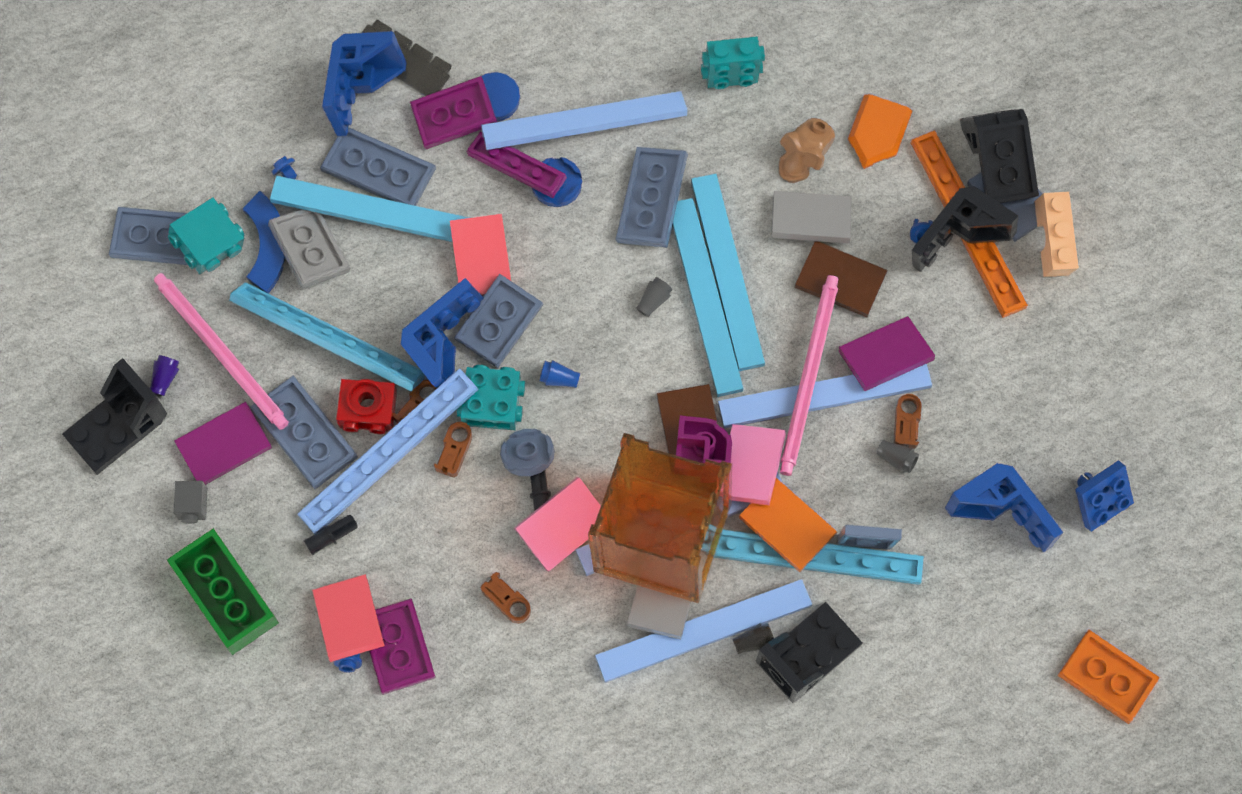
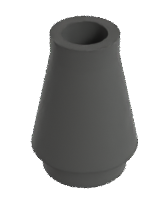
(654, 296)
(898, 455)

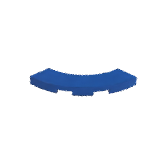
(270, 257)

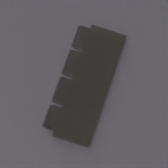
(419, 72)

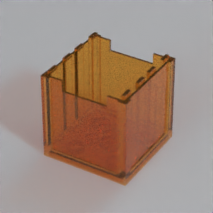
(661, 520)

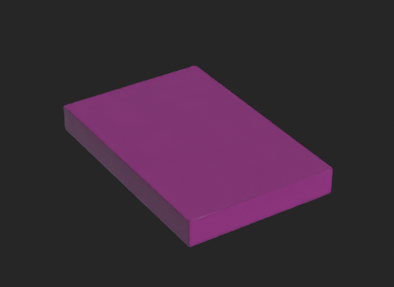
(453, 112)
(886, 353)
(223, 444)
(405, 656)

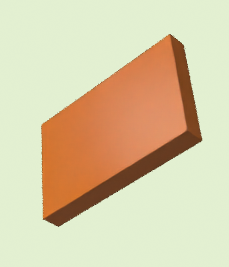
(789, 526)
(1108, 676)

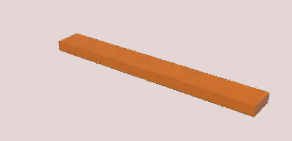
(984, 255)

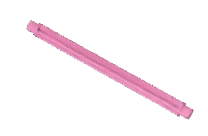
(221, 351)
(809, 376)

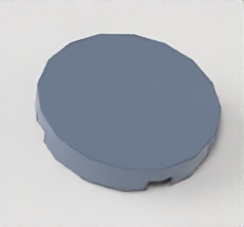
(527, 452)

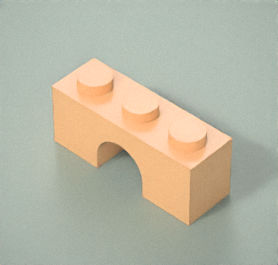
(1060, 251)

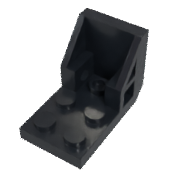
(1004, 153)
(971, 217)
(117, 422)
(808, 652)

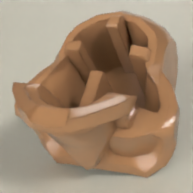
(805, 149)

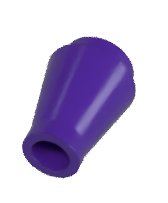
(163, 374)

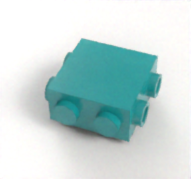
(732, 62)
(206, 236)
(496, 400)

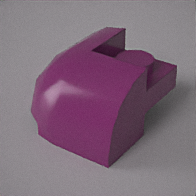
(703, 440)

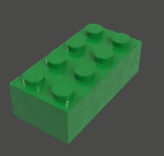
(222, 591)

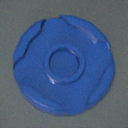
(502, 93)
(571, 187)

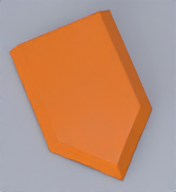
(878, 129)

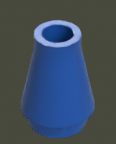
(558, 375)

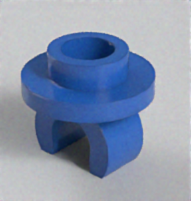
(284, 167)
(919, 229)
(349, 663)

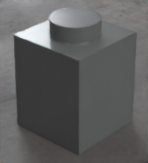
(190, 501)

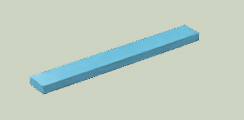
(363, 208)
(727, 272)
(706, 300)
(327, 336)
(831, 559)

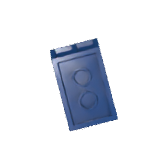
(353, 55)
(425, 335)
(998, 492)

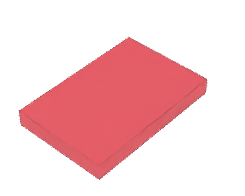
(480, 250)
(348, 618)

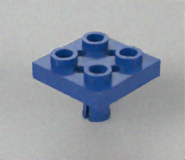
(1103, 495)

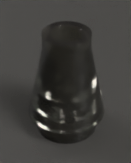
(753, 638)

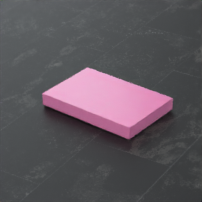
(755, 462)
(560, 524)

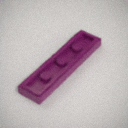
(518, 166)

